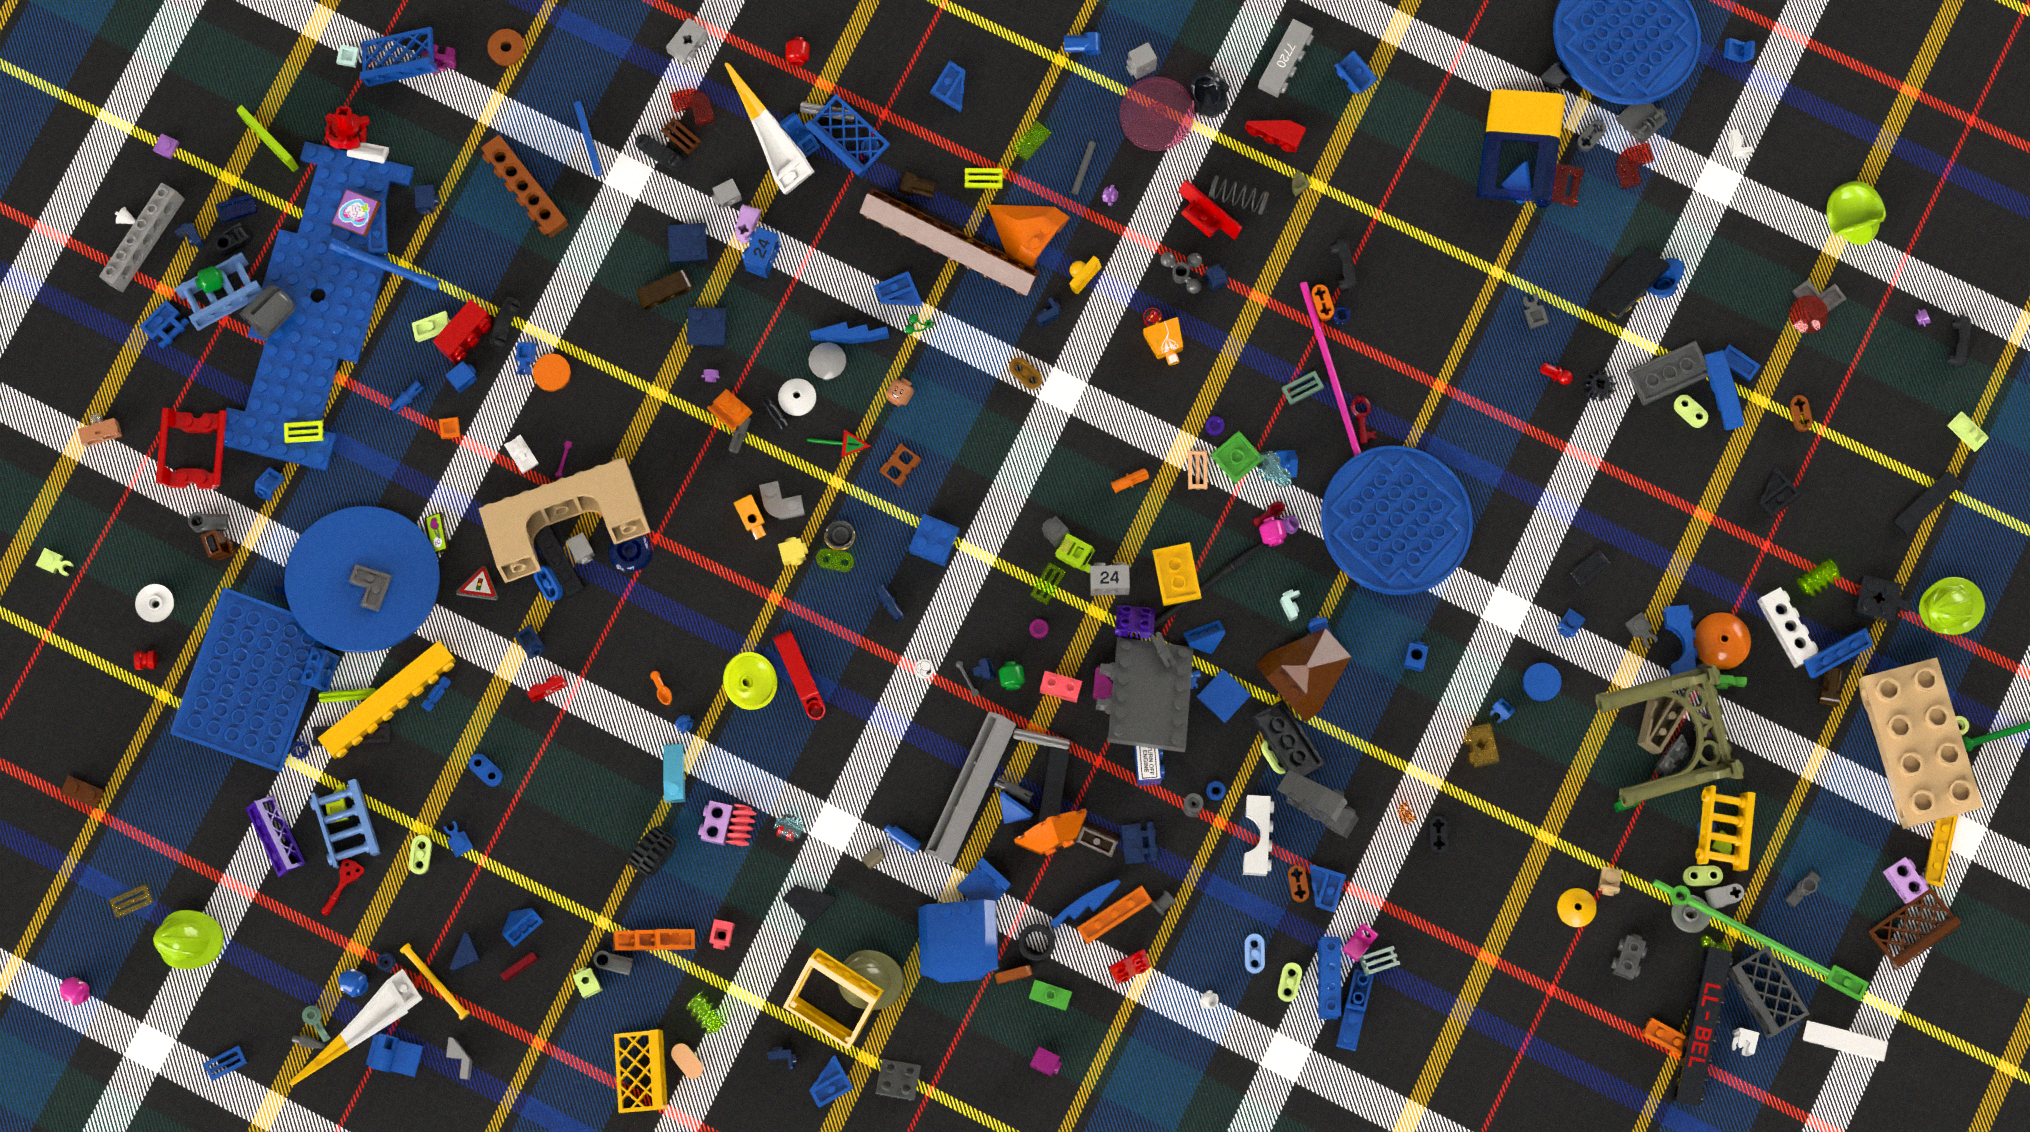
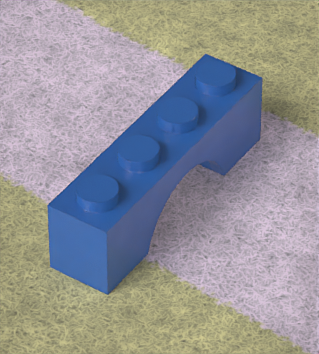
(1679, 620)

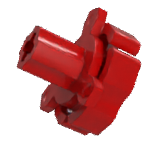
(346, 128)

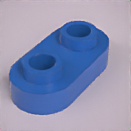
(548, 583)
(485, 770)

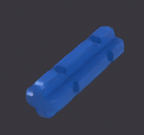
(436, 693)

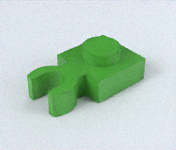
(1726, 680)

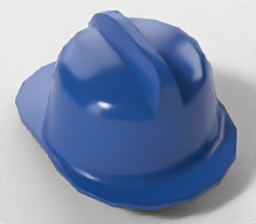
(1668, 282)

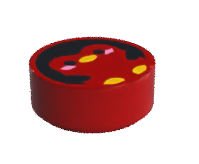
(1152, 316)

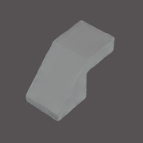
(455, 1051)

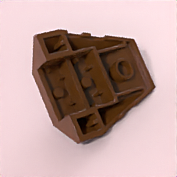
(1306, 671)

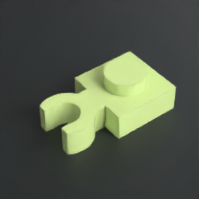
(52, 561)

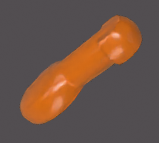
(663, 693)

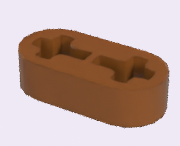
(1805, 412)
(1302, 882)
(1014, 974)

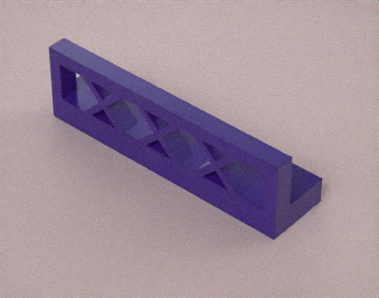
(271, 836)

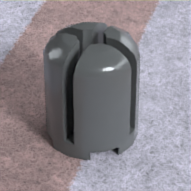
(268, 310)

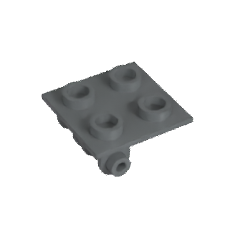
(1642, 120)
(1675, 754)
(898, 1079)

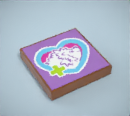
(356, 213)

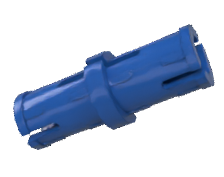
(406, 397)

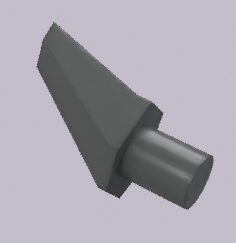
(308, 1042)

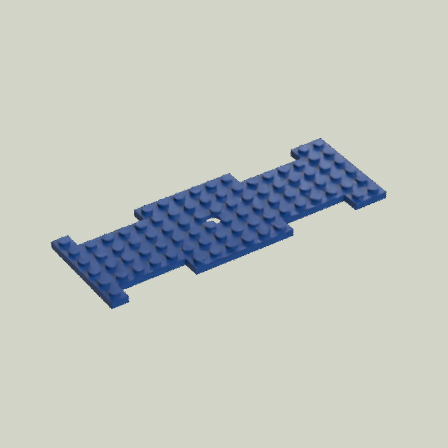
(307, 348)

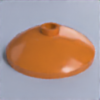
(1716, 652)

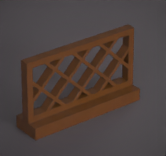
(1925, 942)

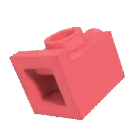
(718, 927)

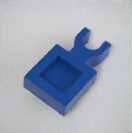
(525, 355)
(459, 842)

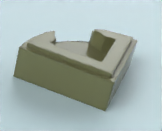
(1299, 183)

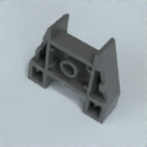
(1319, 803)

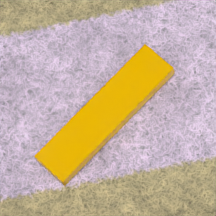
(1940, 851)

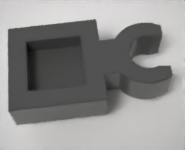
(1535, 314)
(1640, 627)

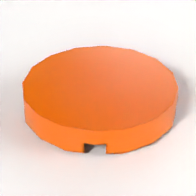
(551, 372)

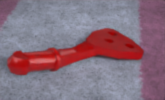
(344, 880)

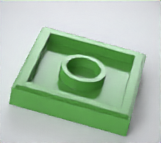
(1236, 457)

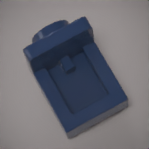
(779, 1053)

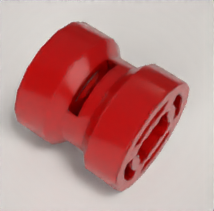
(144, 660)

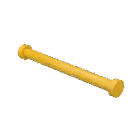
(434, 981)

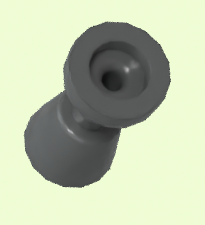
(1193, 810)

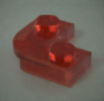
(694, 100)
(1628, 162)

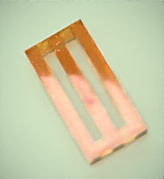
(1402, 808)

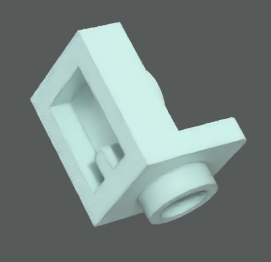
(1290, 608)

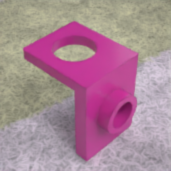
(1359, 942)

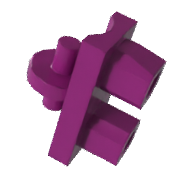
(443, 60)

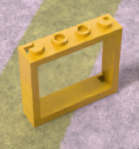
(846, 978)

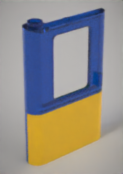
(1522, 118)

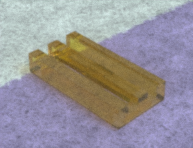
(146, 895)

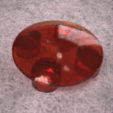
(1808, 314)

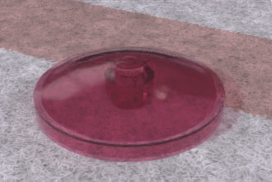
(1156, 113)

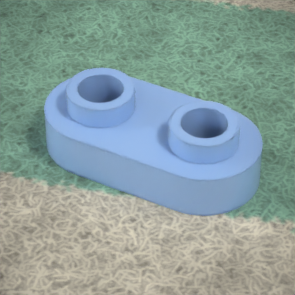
(1254, 953)

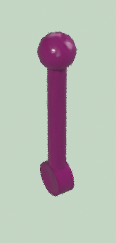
(568, 445)

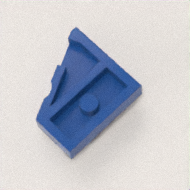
(950, 86)
(1326, 887)
(830, 1084)

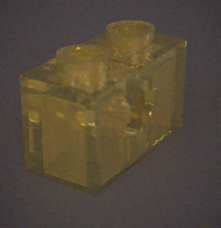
(1485, 735)

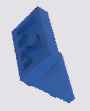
(984, 883)

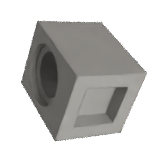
(726, 194)
(581, 548)

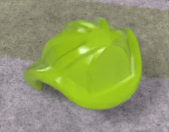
(1855, 212)
(1952, 606)
(189, 939)

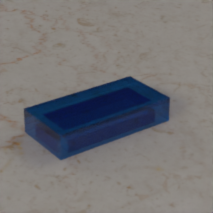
(236, 208)

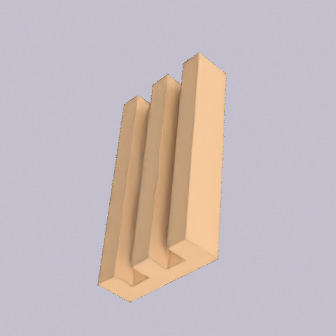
(1197, 485)

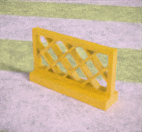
(656, 1066)

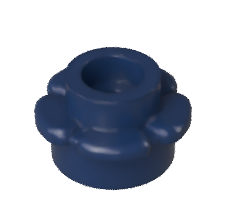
(381, 962)

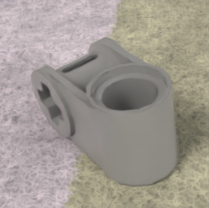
(1721, 897)

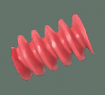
(740, 825)

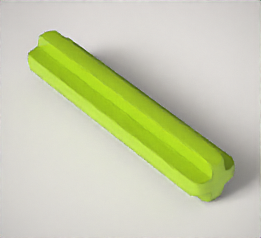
(346, 695)

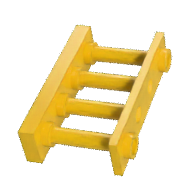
(1743, 821)

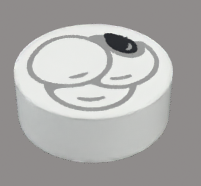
(924, 669)

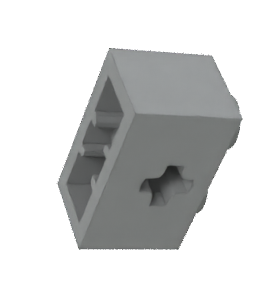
(688, 32)
(1141, 61)

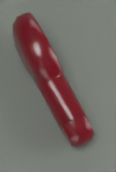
(1273, 510)

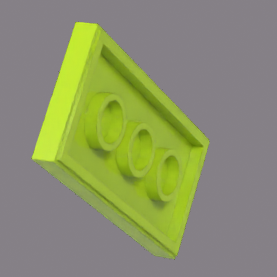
(267, 138)

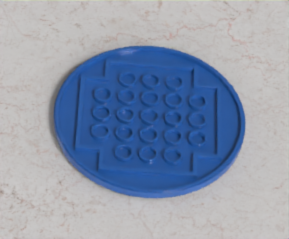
(1627, 47)
(1396, 520)
(323, 564)

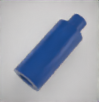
(902, 839)

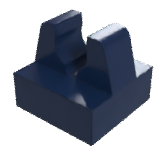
(985, 669)

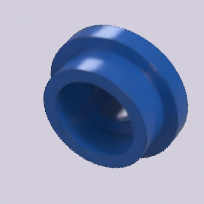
(1215, 784)

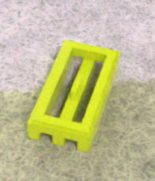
(983, 171)
(320, 431)

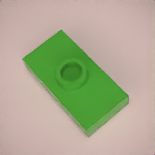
(1050, 995)

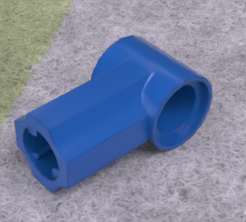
(1088, 43)

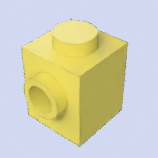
(793, 551)

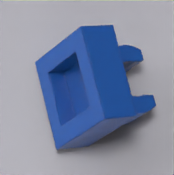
(1503, 708)

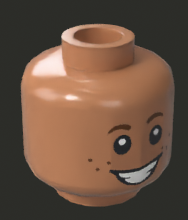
(900, 392)

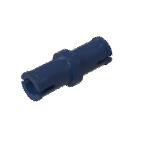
(889, 603)

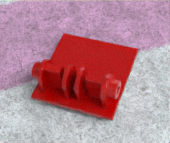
(1130, 966)

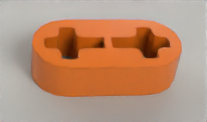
(1326, 301)

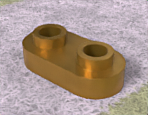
(1026, 373)

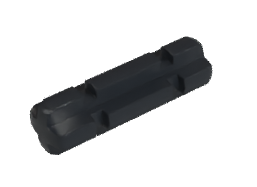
(774, 413)

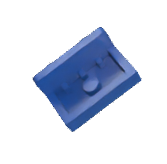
(1356, 73)

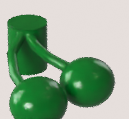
(913, 318)

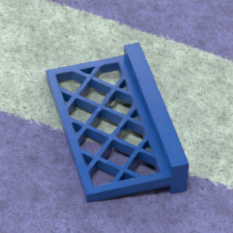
(398, 69)
(834, 145)

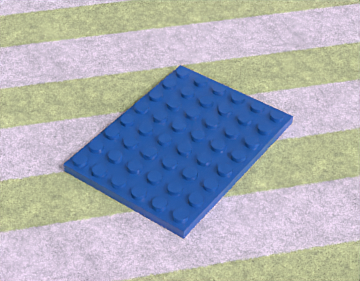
(247, 682)

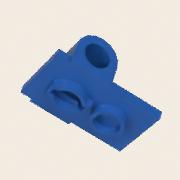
(393, 1055)

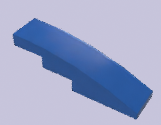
(841, 334)
(1724, 390)
(1092, 900)

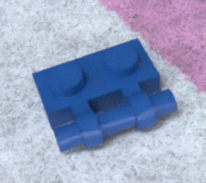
(160, 320)

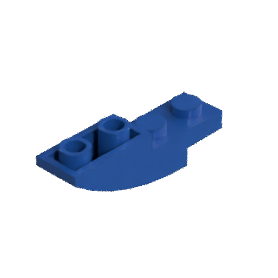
(1354, 1010)

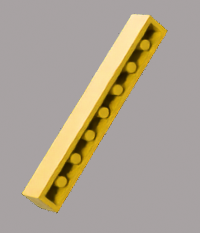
(386, 700)

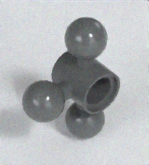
(1193, 261)

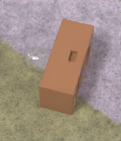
(99, 430)

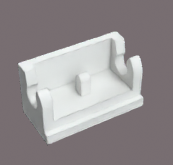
(1745, 1039)

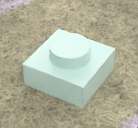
(347, 56)

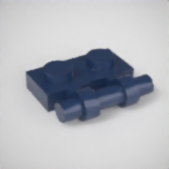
(1133, 844)

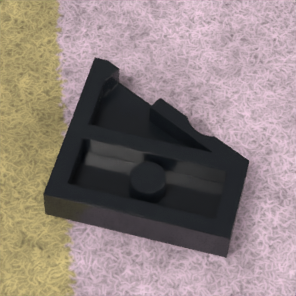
(808, 903)

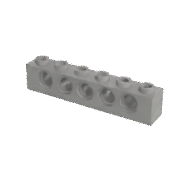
(141, 237)

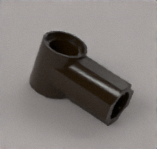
(911, 184)
(1829, 692)

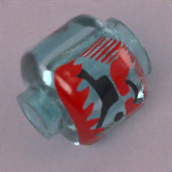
(789, 827)

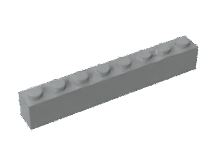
(970, 787)

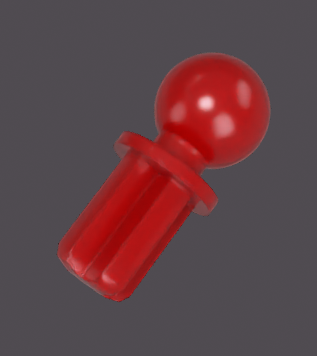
(1564, 377)

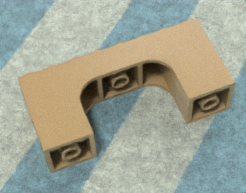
(517, 519)

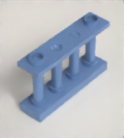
(226, 305)
(359, 809)

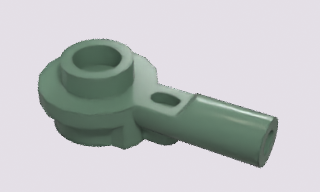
(312, 1016)

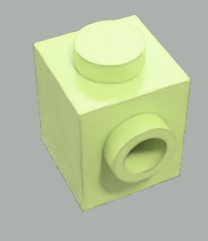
(587, 982)

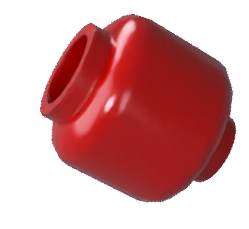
(797, 51)

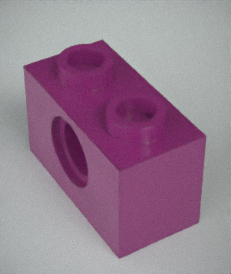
(1046, 1062)

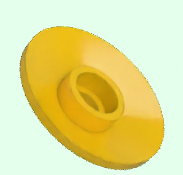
(1572, 916)

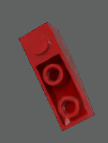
(1281, 132)

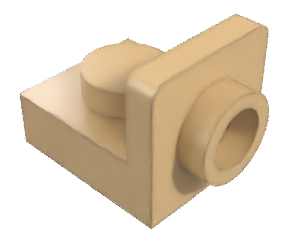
(1609, 881)

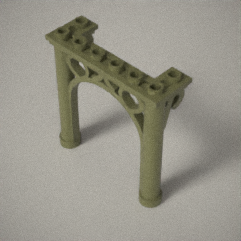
(1705, 676)

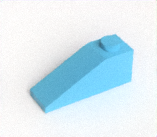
(674, 774)

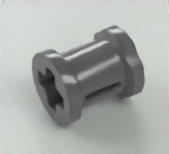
(1163, 903)

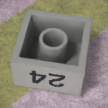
(1109, 579)

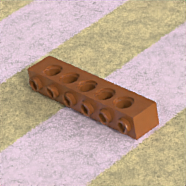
(497, 148)

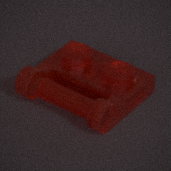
(1560, 183)

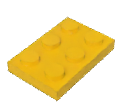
(1176, 574)

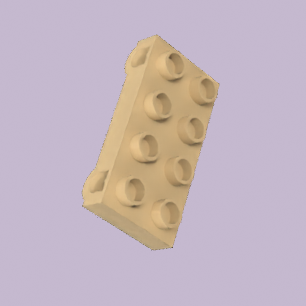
(1920, 743)

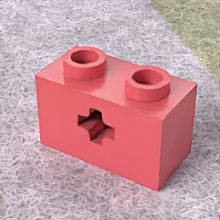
(1060, 686)

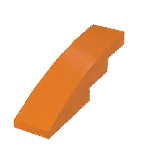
(654, 940)

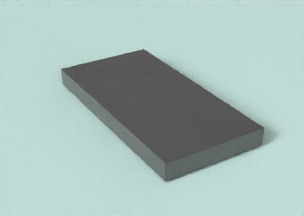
(1668, 373)

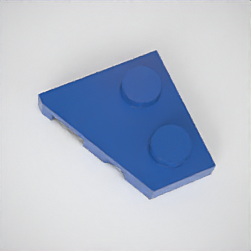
(898, 291)

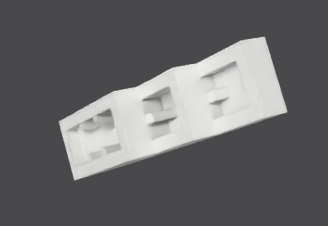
(1845, 1041)

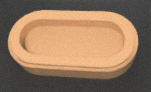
(687, 1061)

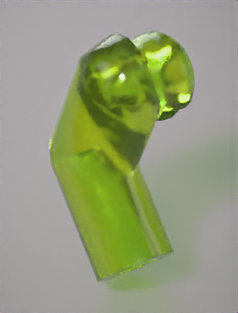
(1707, 941)

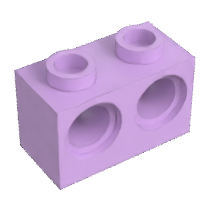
(720, 823)
(1901, 883)

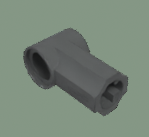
(210, 522)
(615, 963)

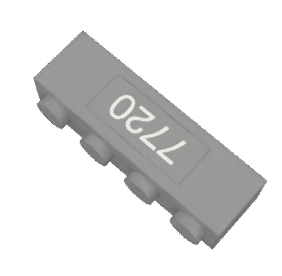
(1285, 58)

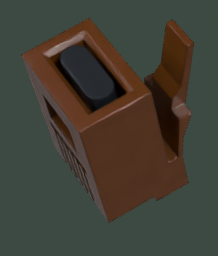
(217, 545)

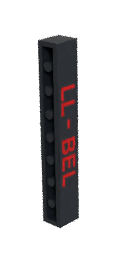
(1701, 1026)

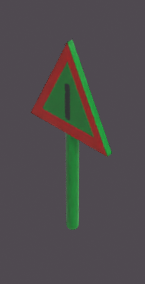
(850, 443)

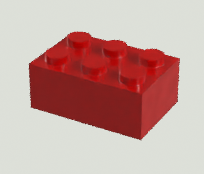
(463, 332)

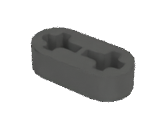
(1588, 133)

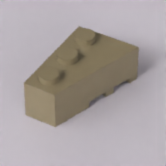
(1659, 723)

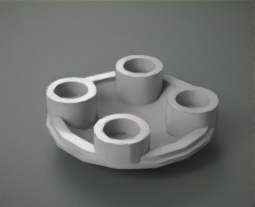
(827, 360)

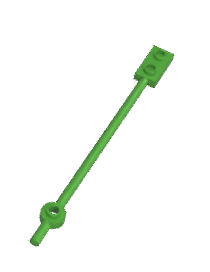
(1835, 977)

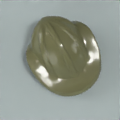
(879, 970)

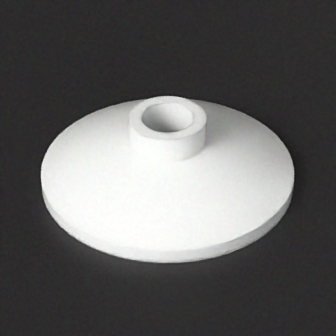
(800, 405)
(146, 599)

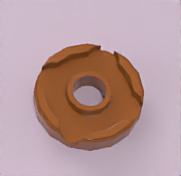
(502, 37)

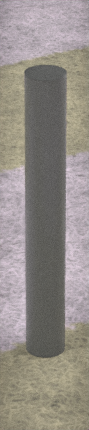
(1083, 167)

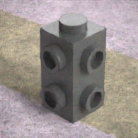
(1631, 949)

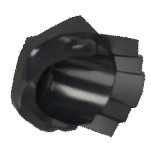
(1209, 93)

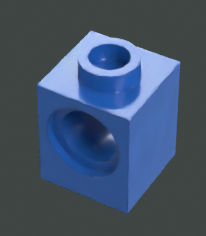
(462, 376)
(1410, 663)

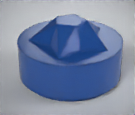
(865, 146)

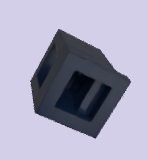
(1216, 277)

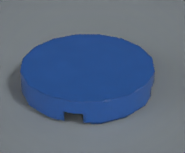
(1541, 682)

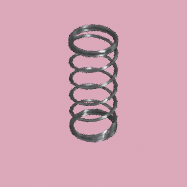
(1212, 194)

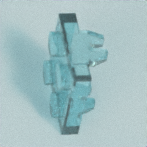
(1273, 469)

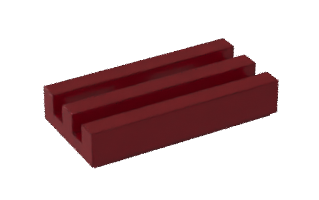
(519, 967)

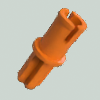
(1129, 480)

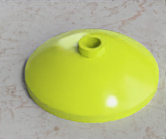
(759, 678)

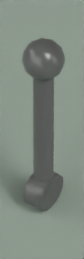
(974, 692)

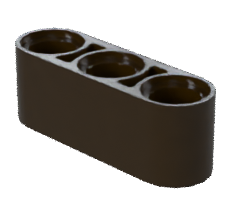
(664, 289)

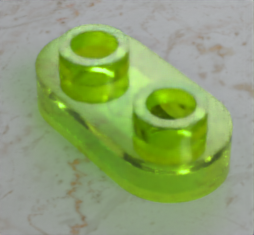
(835, 560)

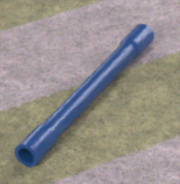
(346, 249)

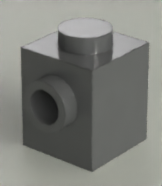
(1055, 531)

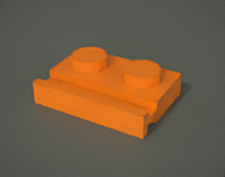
(729, 410)

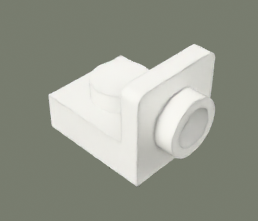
(1736, 145)

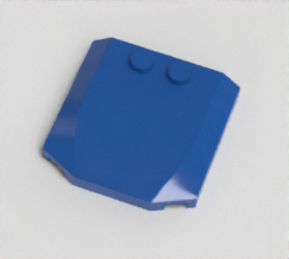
(958, 940)

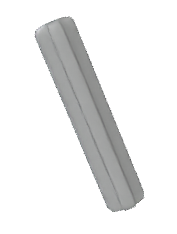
(814, 109)
(1041, 739)

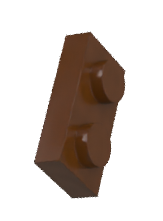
(82, 792)

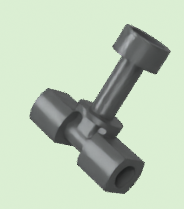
(1804, 887)

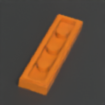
(1114, 914)

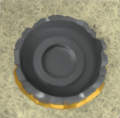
(839, 535)

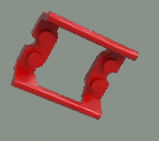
(185, 421)

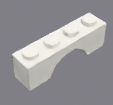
(1258, 810)

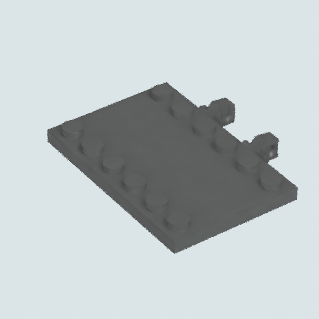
(1147, 700)

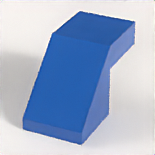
(799, 134)

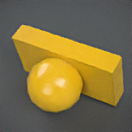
(1083, 273)

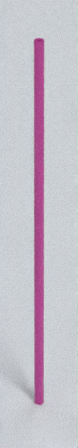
(1330, 368)

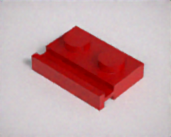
(553, 685)

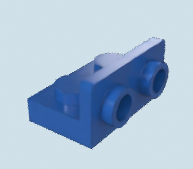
(320, 669)

